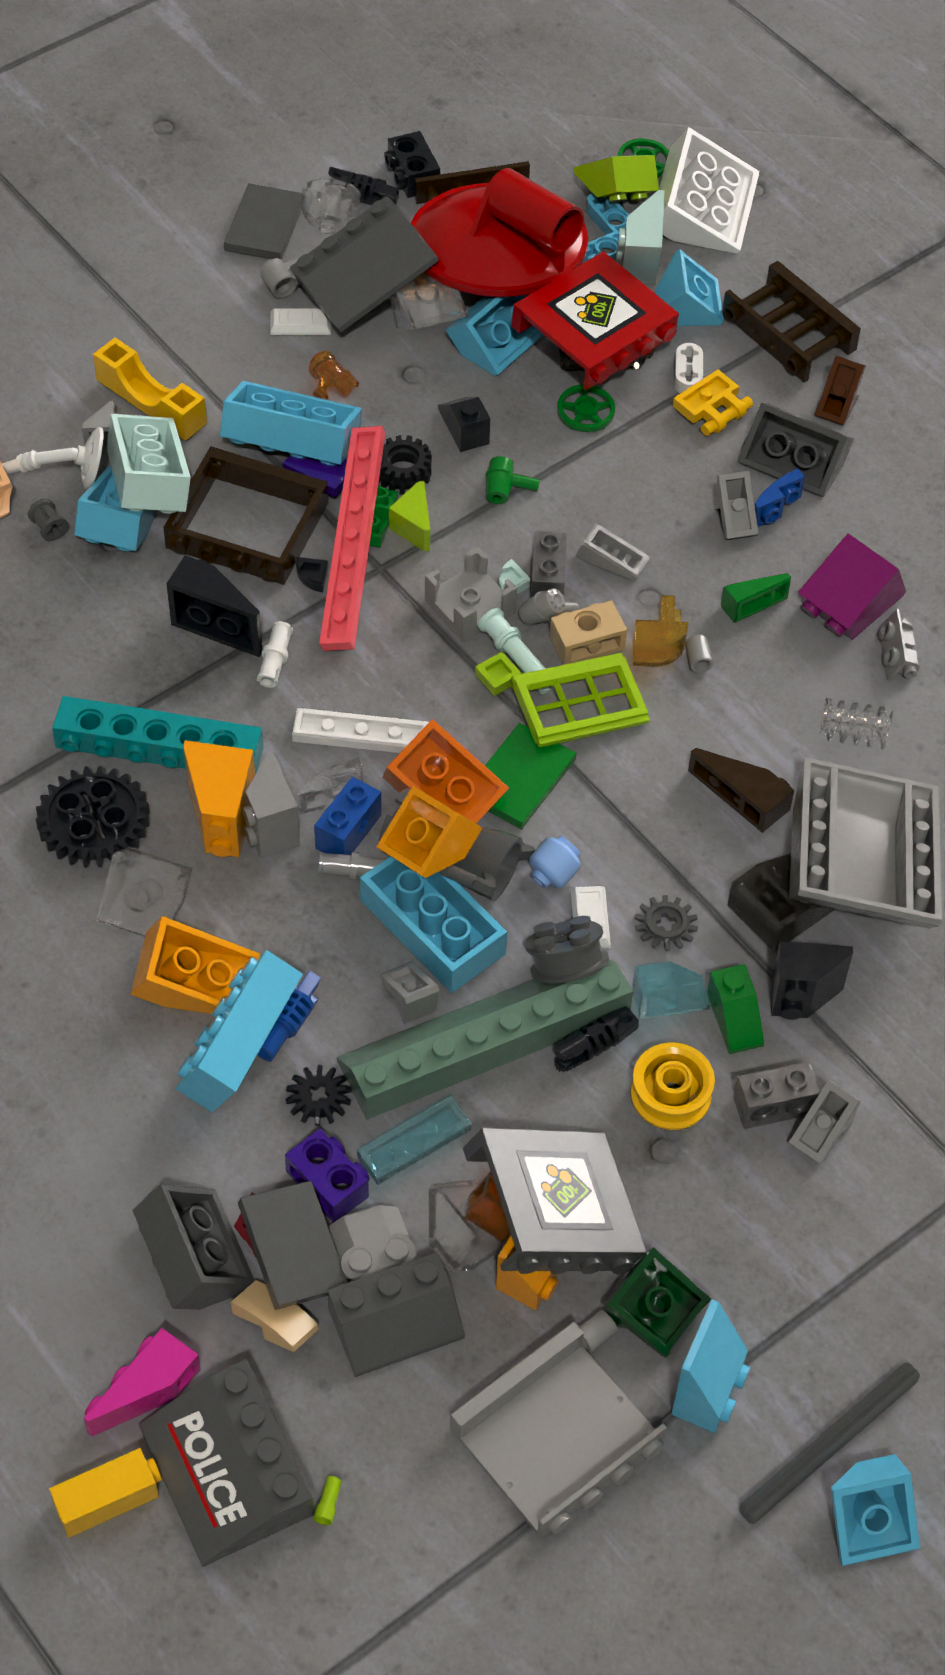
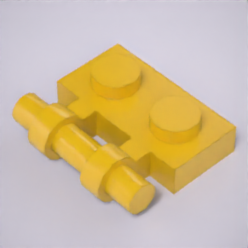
(708, 395)

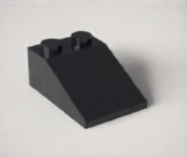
(213, 607)

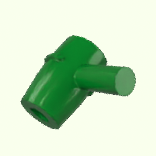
(501, 479)

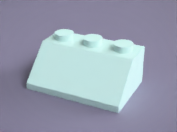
(641, 239)

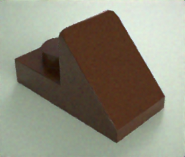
(840, 390)

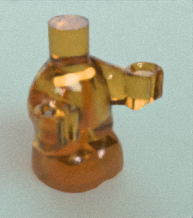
(330, 375)

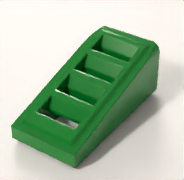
(754, 595)

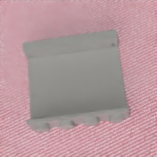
(555, 1432)

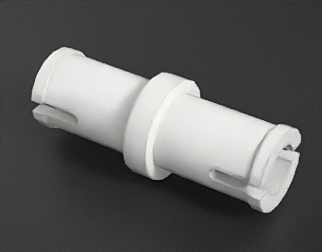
(275, 654)

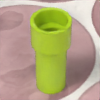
(325, 1509)

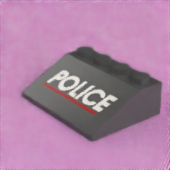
(227, 1464)

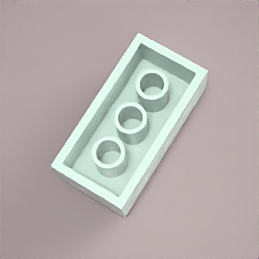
(148, 463)

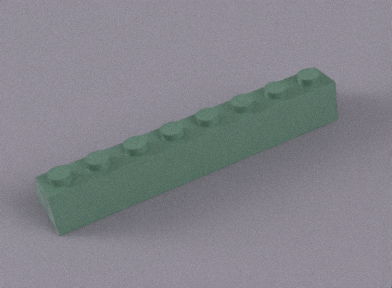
(478, 1038)

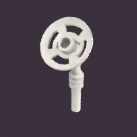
(87, 457)

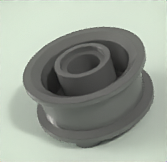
(566, 950)

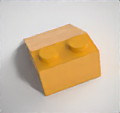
(186, 967)

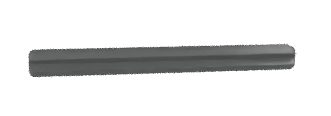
(828, 1443)

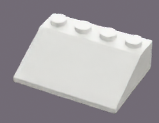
(706, 194)

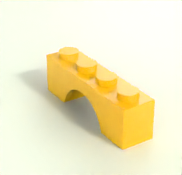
(123, 373)

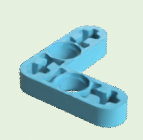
(601, 217)

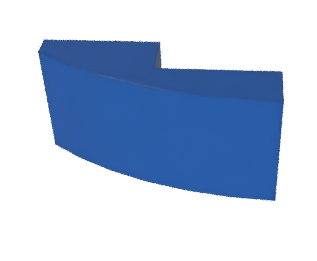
(781, 492)

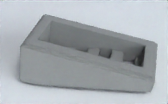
(608, 541)

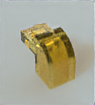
(660, 641)

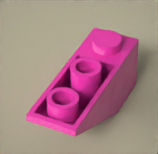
(151, 1380)

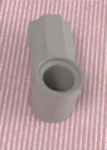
(279, 277)

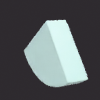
(515, 575)

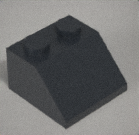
(807, 977)

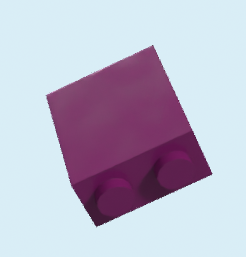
(851, 588)

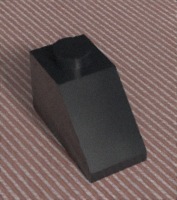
(467, 422)

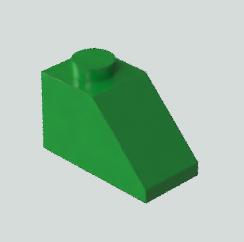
(736, 1008)

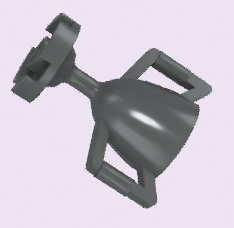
(489, 861)

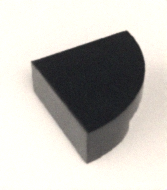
(312, 572)

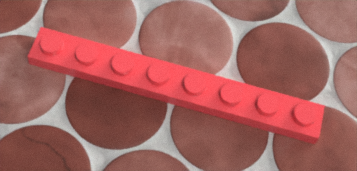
(352, 539)

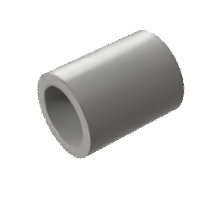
(699, 653)
(597, 1330)

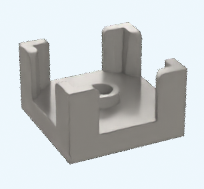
(469, 595)

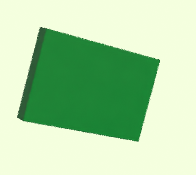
(528, 773)

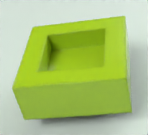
(496, 673)

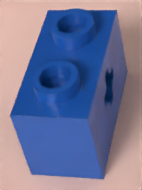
(348, 818)

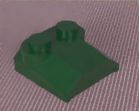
(656, 1302)

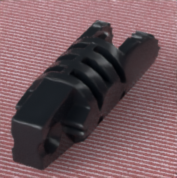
(370, 188)
(595, 1038)

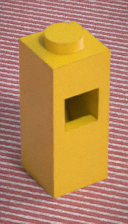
(105, 1492)

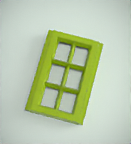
(586, 727)

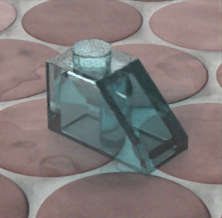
(668, 990)

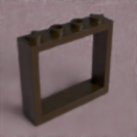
(260, 478)

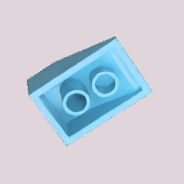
(104, 521)
(711, 1372)

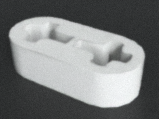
(684, 368)

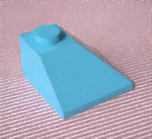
(691, 292)
(874, 1510)

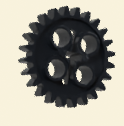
(63, 827)

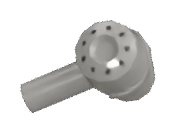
(544, 606)

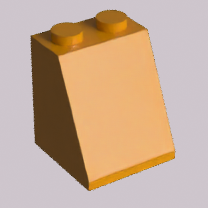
(218, 792)

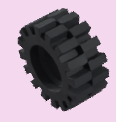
(405, 451)

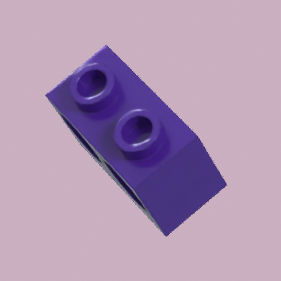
(326, 1175)

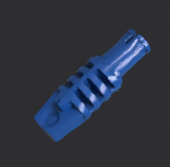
(292, 1016)

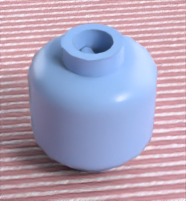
(554, 862)

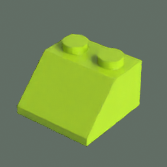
(620, 177)

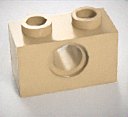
(588, 633)

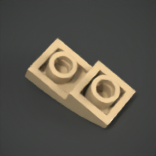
(284, 1327)

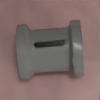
(48, 519)

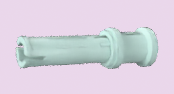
(508, 640)

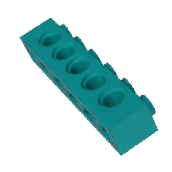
(133, 732)

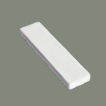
(354, 730)

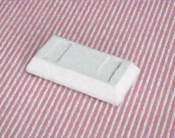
(299, 322)
(592, 902)

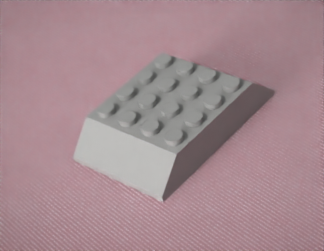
(867, 844)

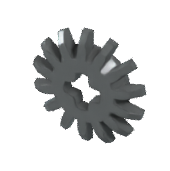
(673, 913)

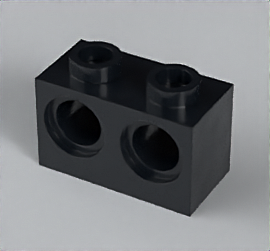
(410, 159)

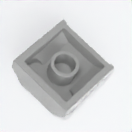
(371, 1241)

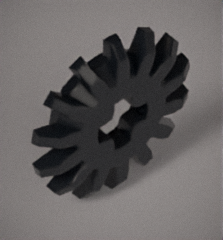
(321, 1108)

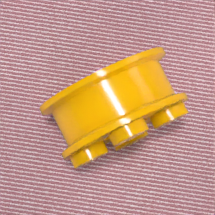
(667, 1106)

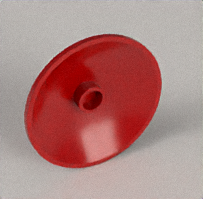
(502, 236)

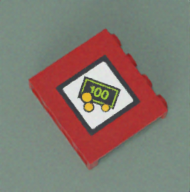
(598, 317)

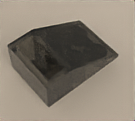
(764, 904)

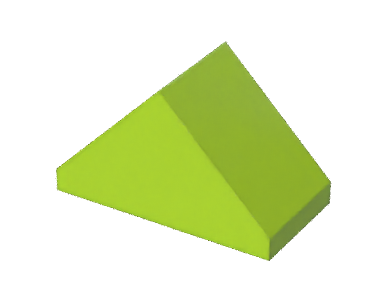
(410, 517)

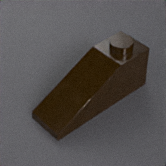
(745, 787)

